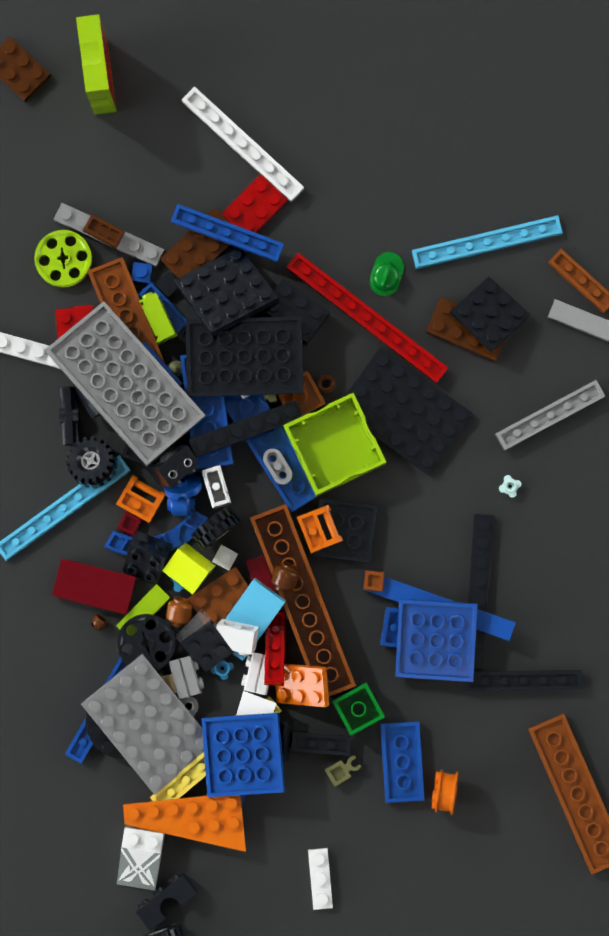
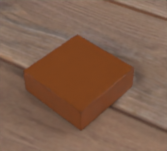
(374, 581)

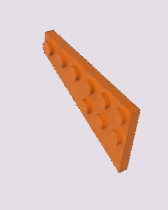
(194, 818)

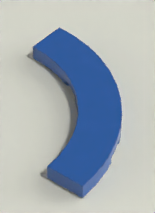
(177, 536)

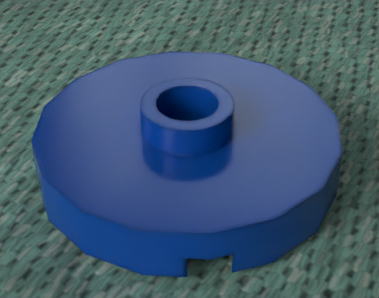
(188, 488)

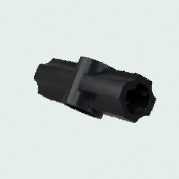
(69, 416)

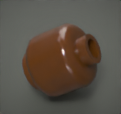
(285, 577)

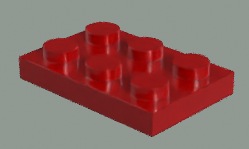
(255, 205)

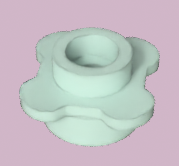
(509, 481)

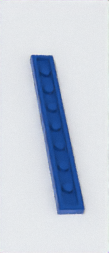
(485, 621)

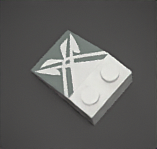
(140, 858)

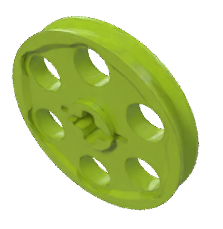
(56, 253)

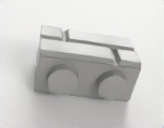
(186, 677)

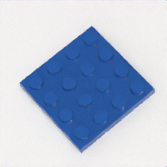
(436, 640)
(243, 754)

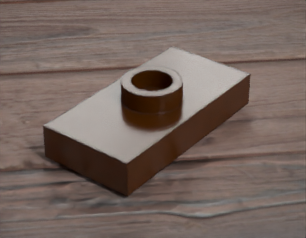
(104, 231)

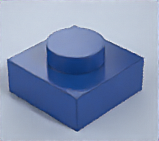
(141, 273)

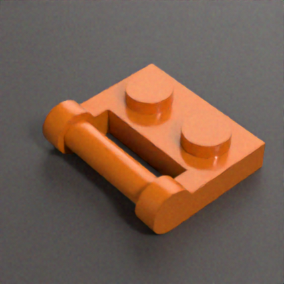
(138, 505)
(313, 531)

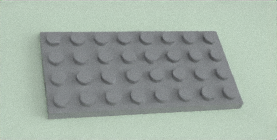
(125, 383)

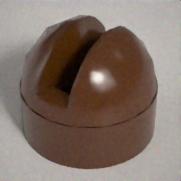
(98, 622)

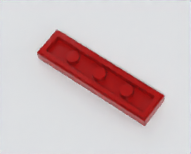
(275, 651)

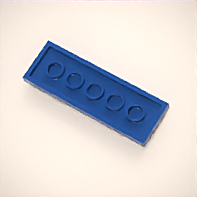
(215, 418)

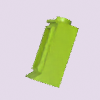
(158, 317)

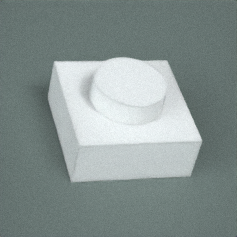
(225, 557)

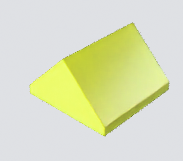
(188, 568)

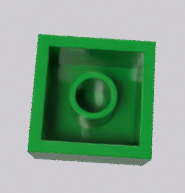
(358, 708)

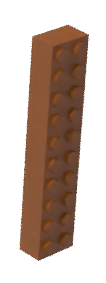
(304, 603)

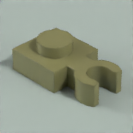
(340, 772)

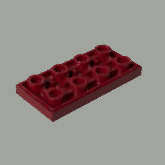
(94, 586)

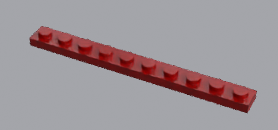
(367, 317)

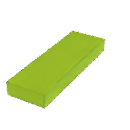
(148, 605)

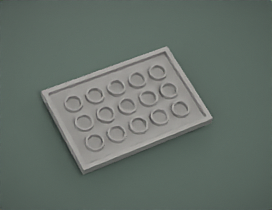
(146, 723)

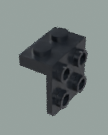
(146, 557)

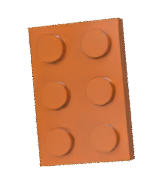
(304, 686)

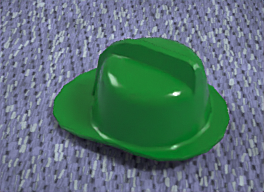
(386, 274)

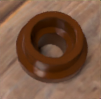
(330, 379)

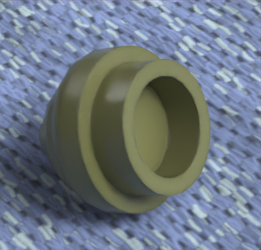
(175, 367)

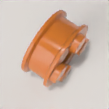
(445, 791)

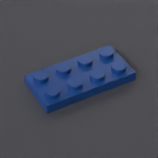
(402, 762)

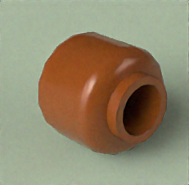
(179, 611)

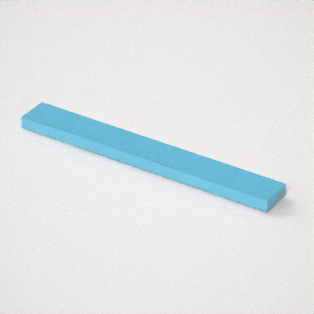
(487, 242)
(56, 513)

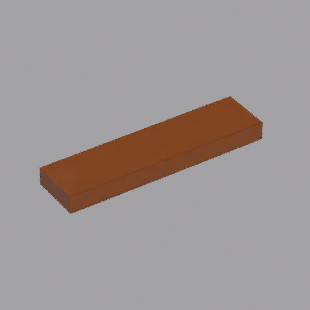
(580, 280)

